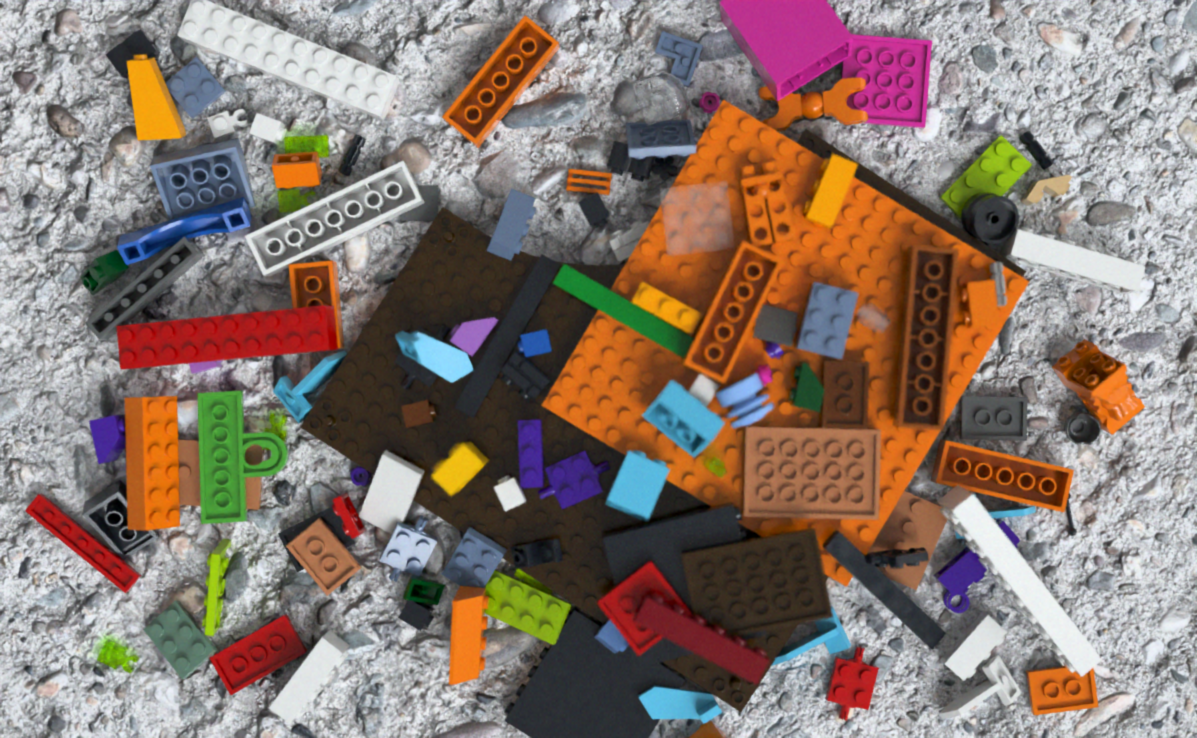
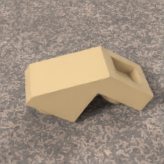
(1052, 186)

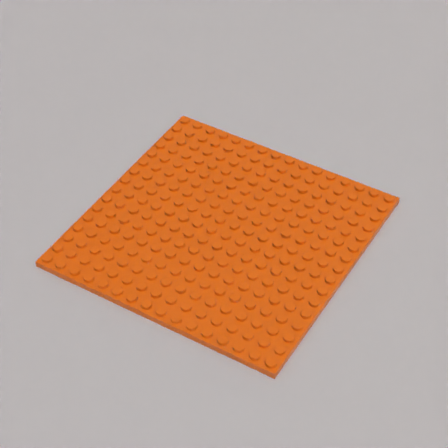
(865, 251)

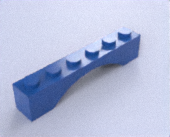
(216, 219)

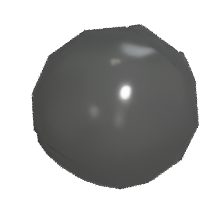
(1082, 428)

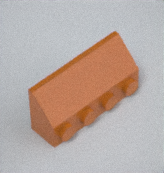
(467, 634)

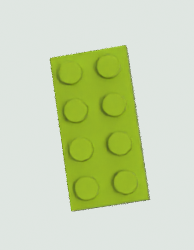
(991, 172)
(526, 607)

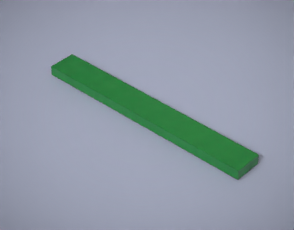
(623, 311)

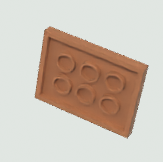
(190, 474)
(910, 525)

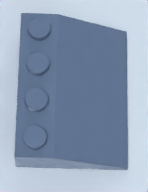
(202, 177)

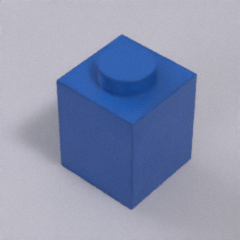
(535, 343)

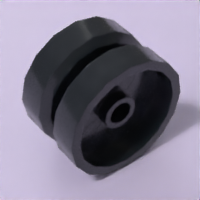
(990, 217)

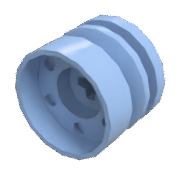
(744, 401)

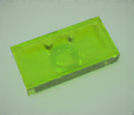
(301, 144)

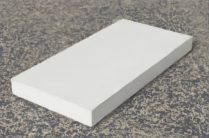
(391, 492)

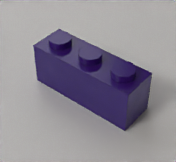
(531, 453)

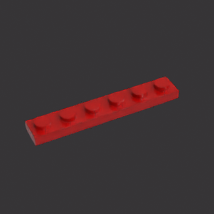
(83, 543)

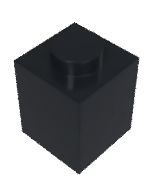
(594, 210)
(417, 614)

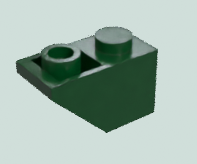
(103, 271)
(808, 390)

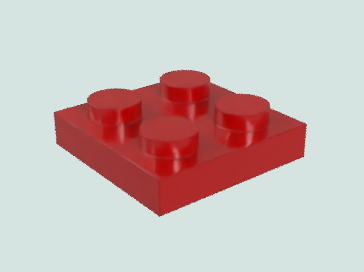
(345, 508)

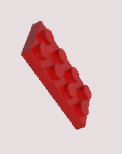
(258, 654)

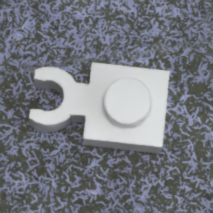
(224, 124)

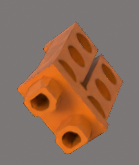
(767, 188)

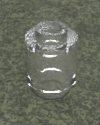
(873, 317)

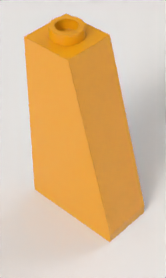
(152, 103)

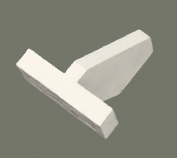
(998, 681)

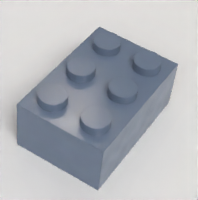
(826, 320)

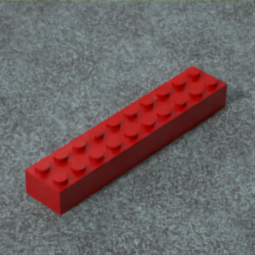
(227, 337)

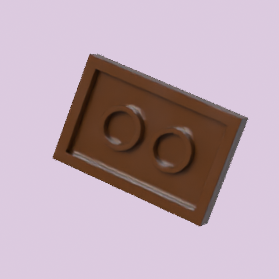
(845, 394)

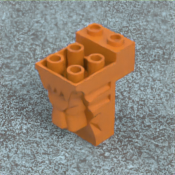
(1099, 384)

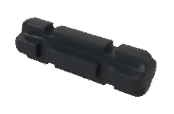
(1036, 150)
(352, 155)

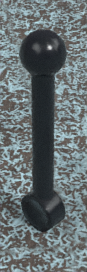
(1072, 531)

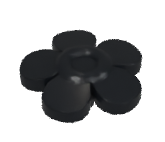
(664, 167)

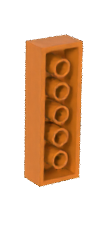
(501, 81)
(732, 312)
(152, 462)
(1002, 475)

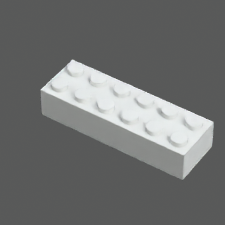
(1073, 261)

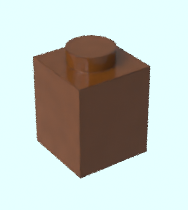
(418, 413)

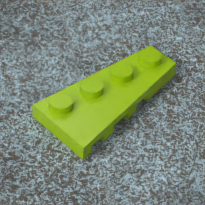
(216, 585)

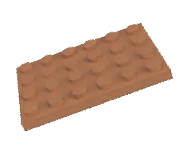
(812, 473)

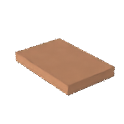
(323, 556)

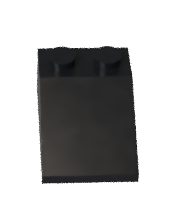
(109, 518)

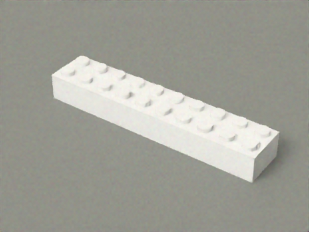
(288, 58)
(1018, 580)

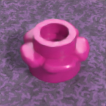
(708, 96)
(764, 374)

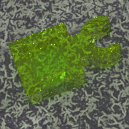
(291, 200)
(277, 428)
(715, 466)
(115, 655)

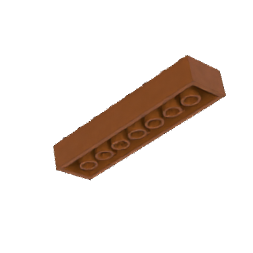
(925, 337)

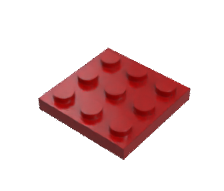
(626, 598)

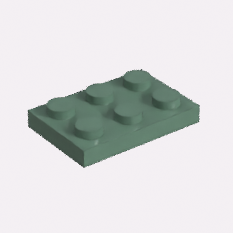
(180, 639)

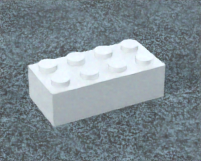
(313, 672)

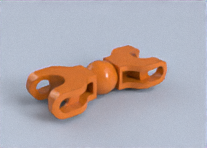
(815, 104)

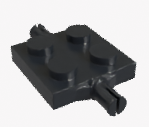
(416, 370)
(897, 557)

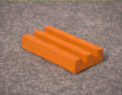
(570, 180)

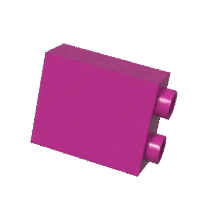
(787, 39)

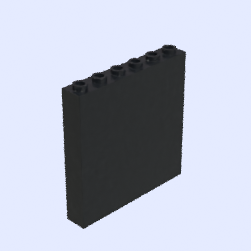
(663, 545)
(587, 688)

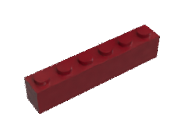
(702, 638)

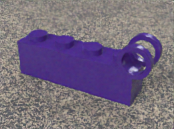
(964, 570)

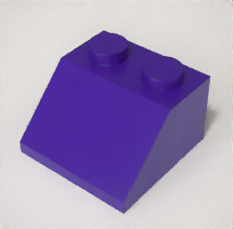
(108, 437)

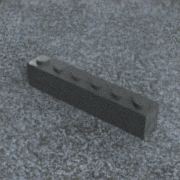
(145, 288)

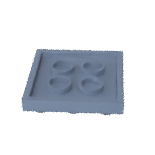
(660, 139)

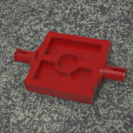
(851, 683)

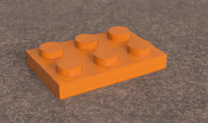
(1060, 690)

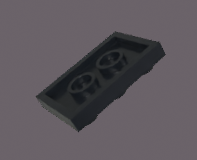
(330, 518)

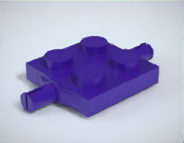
(573, 480)

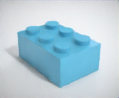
(683, 419)

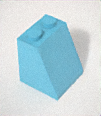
(637, 485)

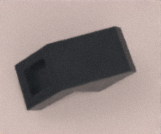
(536, 553)

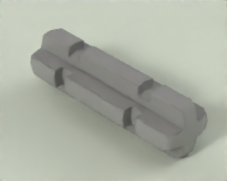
(996, 270)

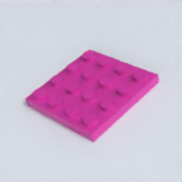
(895, 79)

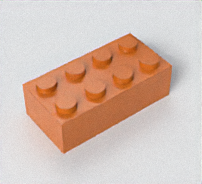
(317, 286)

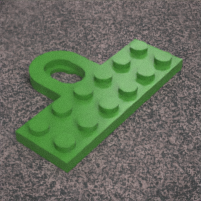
(223, 456)

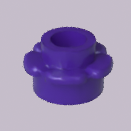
(773, 349)
(355, 476)

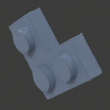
(683, 52)

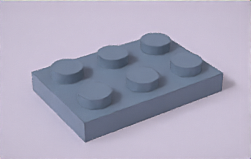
(474, 560)

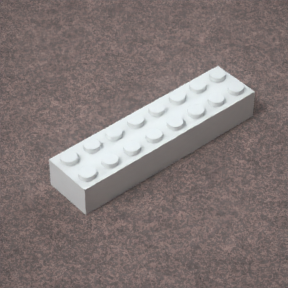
(335, 219)

